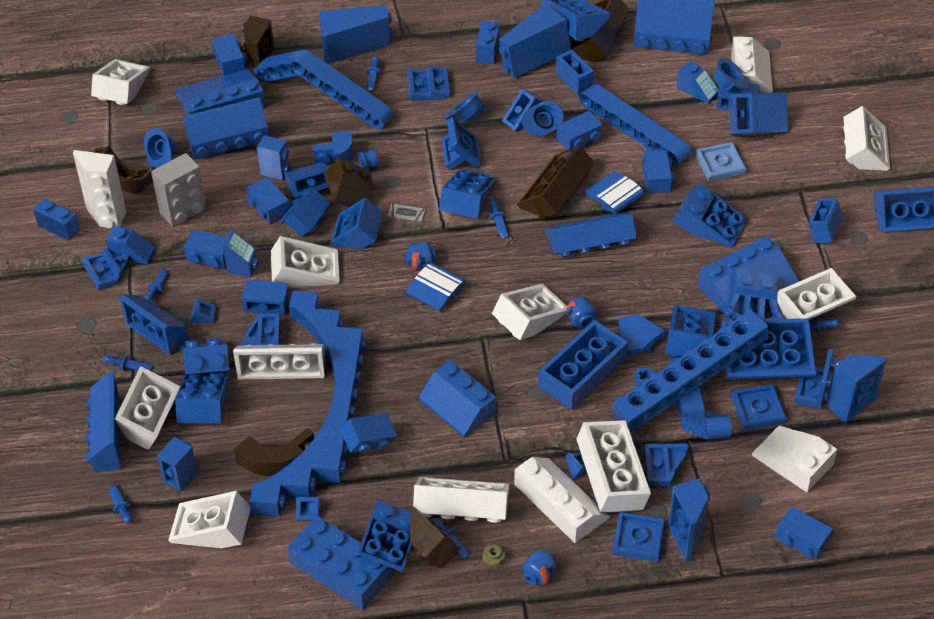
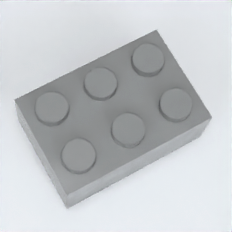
(179, 189)

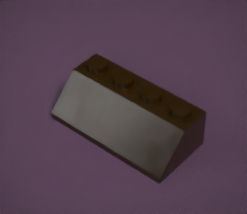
(599, 45)
(557, 182)

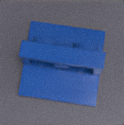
(460, 145)

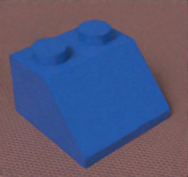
(357, 225)

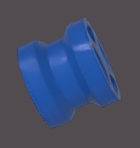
(368, 159)

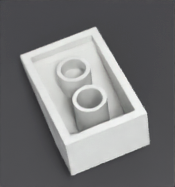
(118, 81)
(303, 263)
(528, 310)
(796, 456)
(211, 521)

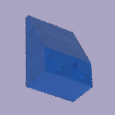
(688, 329)

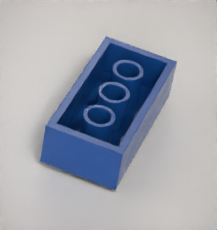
(582, 364)
(334, 561)

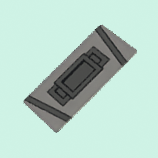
(406, 212)

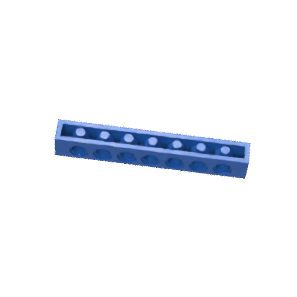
(722, 350)

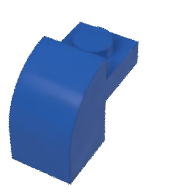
(341, 147)

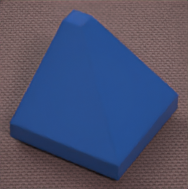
(202, 312)
(576, 465)
(307, 508)

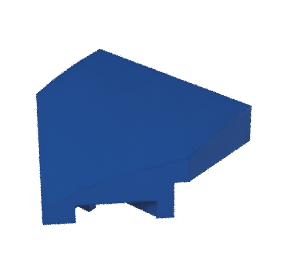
(105, 268)
(639, 333)

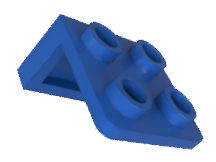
(205, 356)
(814, 389)

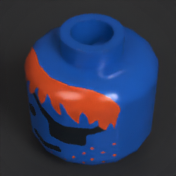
(420, 255)
(581, 312)
(539, 568)

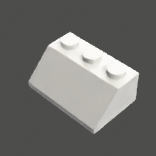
(753, 62)
(866, 141)
(813, 296)
(146, 407)

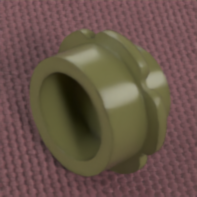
(493, 560)

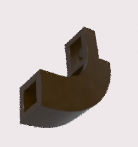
(130, 178)
(270, 460)

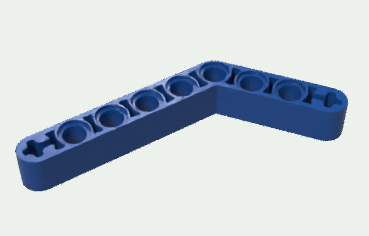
(329, 81)
(697, 420)

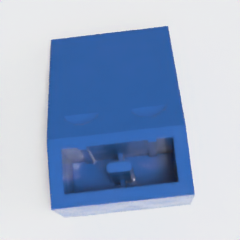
(758, 113)
(467, 193)
(709, 216)
(202, 397)
(387, 536)

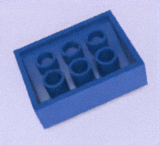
(674, 25)
(220, 92)
(762, 255)
(784, 353)

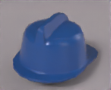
(729, 75)
(468, 109)
(542, 118)
(158, 147)

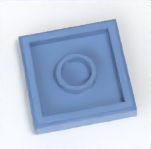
(720, 161)

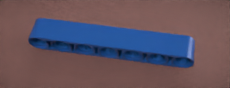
(634, 123)

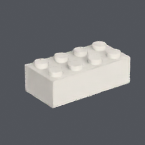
(613, 466)

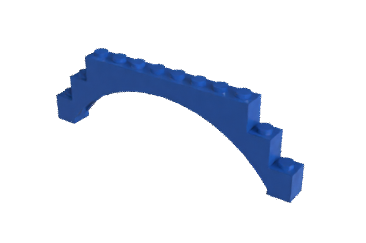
(325, 455)

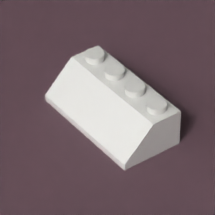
(101, 187)
(280, 361)
(559, 497)
(461, 498)

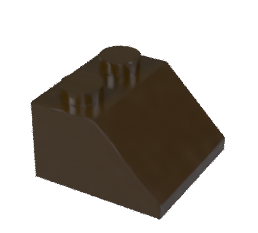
(258, 39)
(348, 182)
(430, 540)

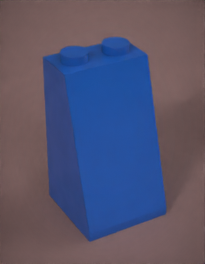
(354, 31)
(534, 41)

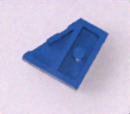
(263, 331)
(663, 462)

